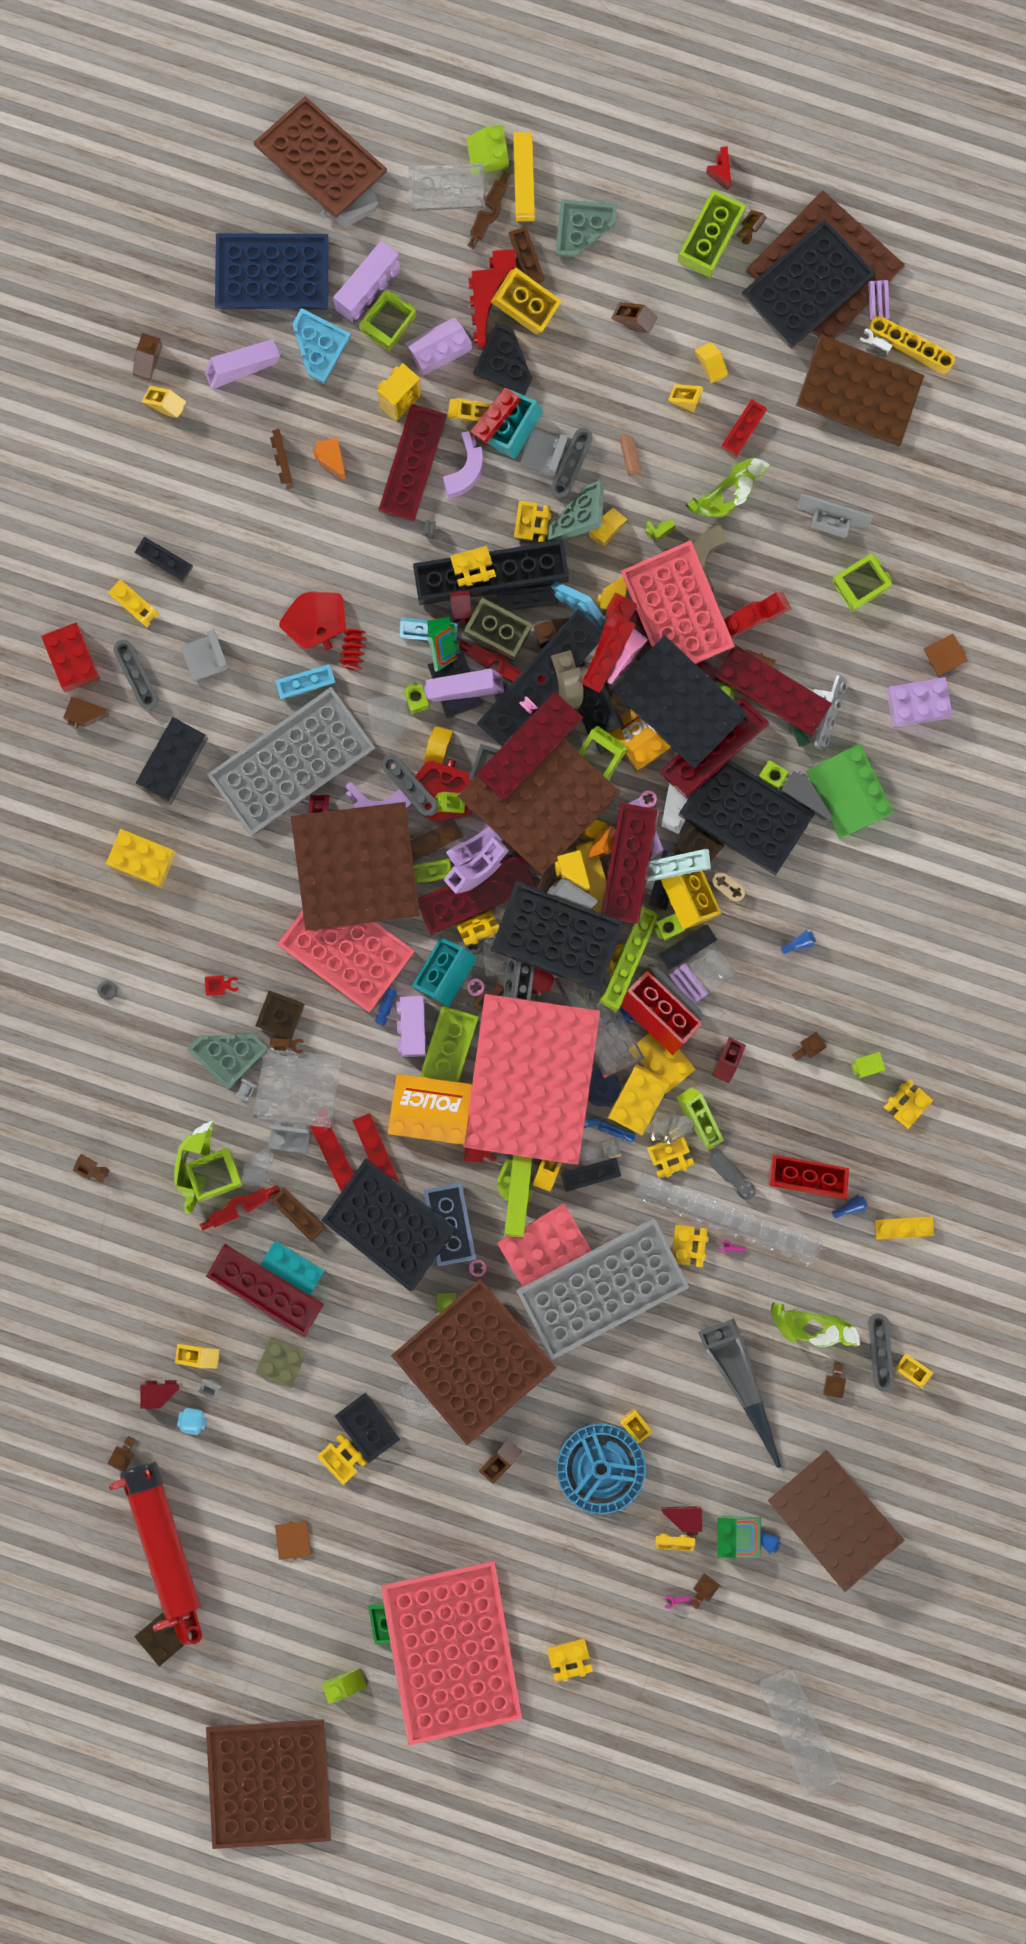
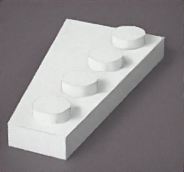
(673, 805)

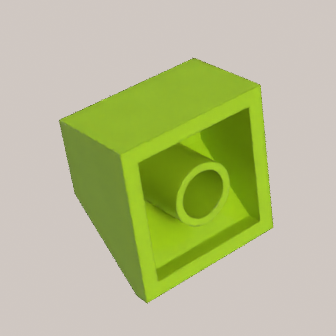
(489, 148)

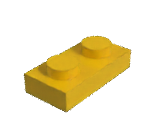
(681, 1543)

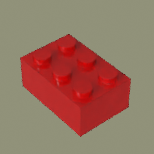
(70, 657)

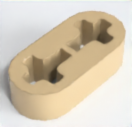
(725, 890)

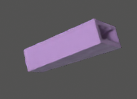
(241, 363)
(465, 685)

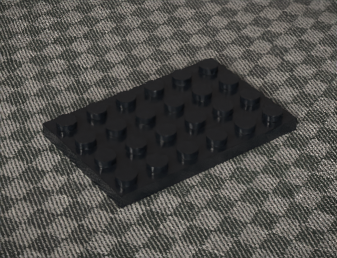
(808, 284)
(679, 702)
(748, 816)
(557, 936)
(389, 1224)

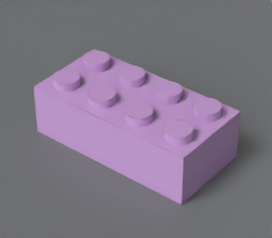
(367, 282)

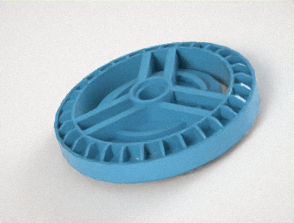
(604, 1484)

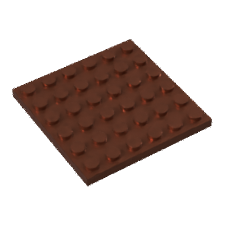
(867, 246)
(546, 808)
(355, 866)
(473, 1362)
(268, 1784)

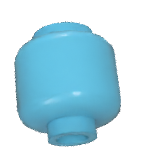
(191, 1421)

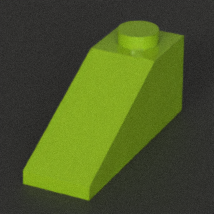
(696, 1108)

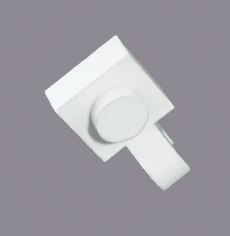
(876, 344)

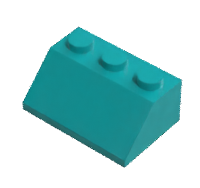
(517, 427)
(444, 971)
(293, 1267)

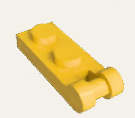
(133, 603)

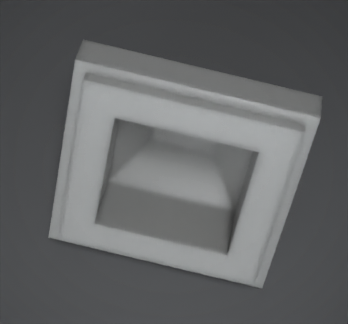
(210, 1388)

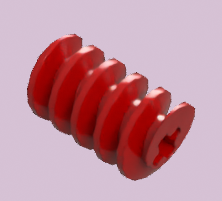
(352, 649)

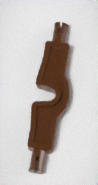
(485, 218)

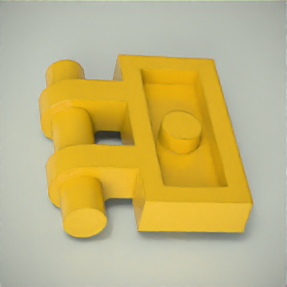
(525, 522)
(470, 561)
(478, 927)
(912, 1108)
(663, 1152)
(683, 1243)
(337, 1463)
(567, 1654)

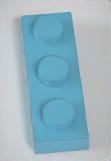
(416, 629)
(305, 682)

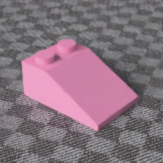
(628, 655)

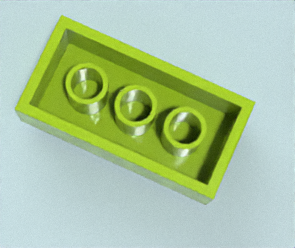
(711, 233)

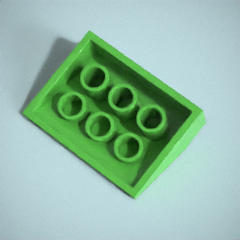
(850, 791)

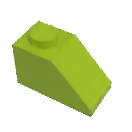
(868, 1065)
(344, 1685)

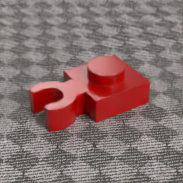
(216, 985)
(476, 1155)

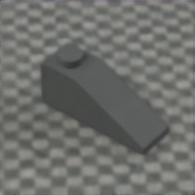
(802, 790)

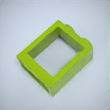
(378, 336)
(846, 593)
(609, 743)
(189, 1174)

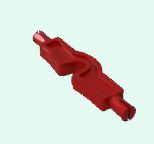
(487, 659)
(230, 1212)

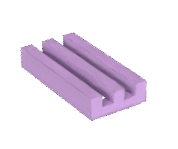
(881, 298)
(685, 989)

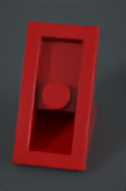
(721, 171)

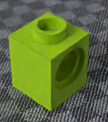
(416, 706)
(772, 767)
(673, 919)

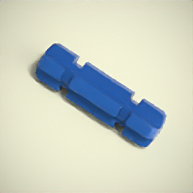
(385, 1006)
(617, 1131)

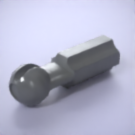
(729, 1173)

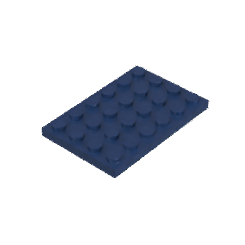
(271, 271)

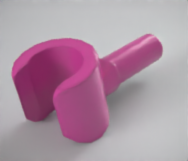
(728, 1246)
(676, 1600)

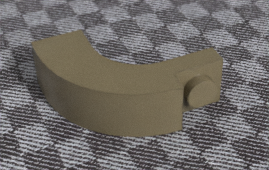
(707, 543)
(568, 679)

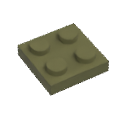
(280, 1362)

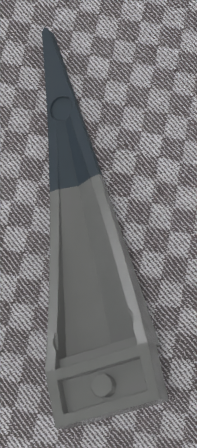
(731, 1358)

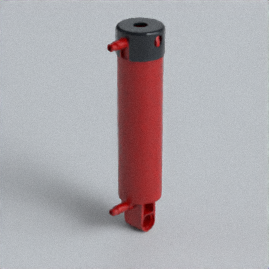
(162, 1550)

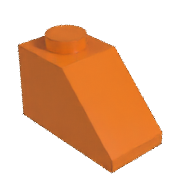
(330, 456)
(603, 843)

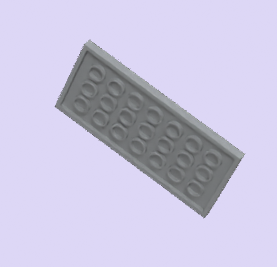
(291, 761)
(602, 1289)

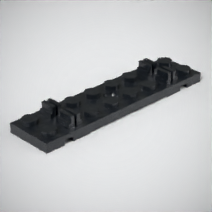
(506, 714)

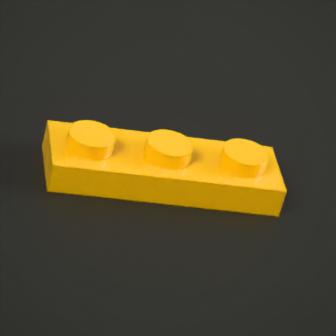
(904, 1228)

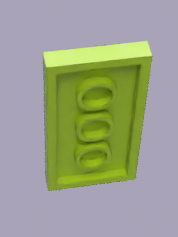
(449, 1045)

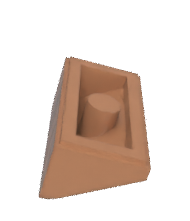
(630, 454)

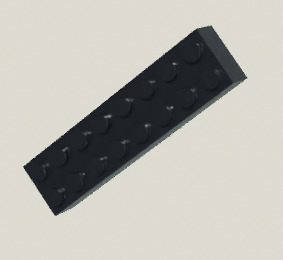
(514, 569)

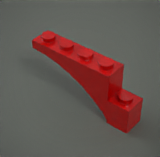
(485, 286)
(757, 613)
(612, 641)

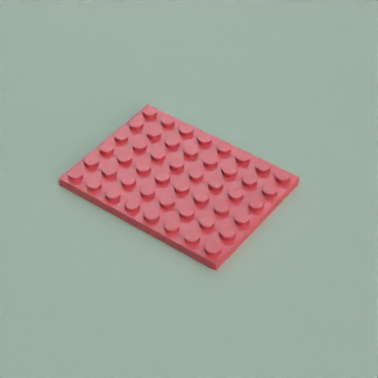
(532, 1079)
(451, 1652)

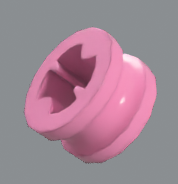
(528, 705)
(645, 794)
(471, 983)
(471, 1268)

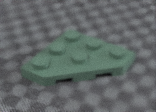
(582, 225)
(580, 515)
(228, 1055)

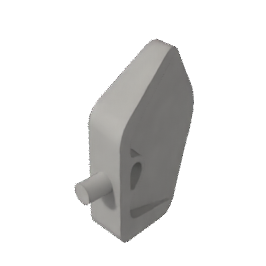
(362, 207)

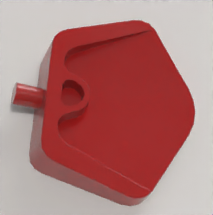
(314, 619)
(444, 778)

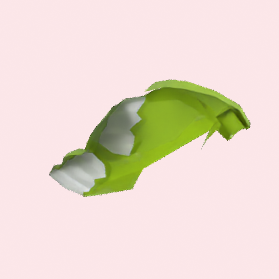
(742, 477)
(198, 1143)
(835, 1329)

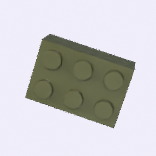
(498, 629)

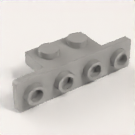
(833, 517)
(828, 722)

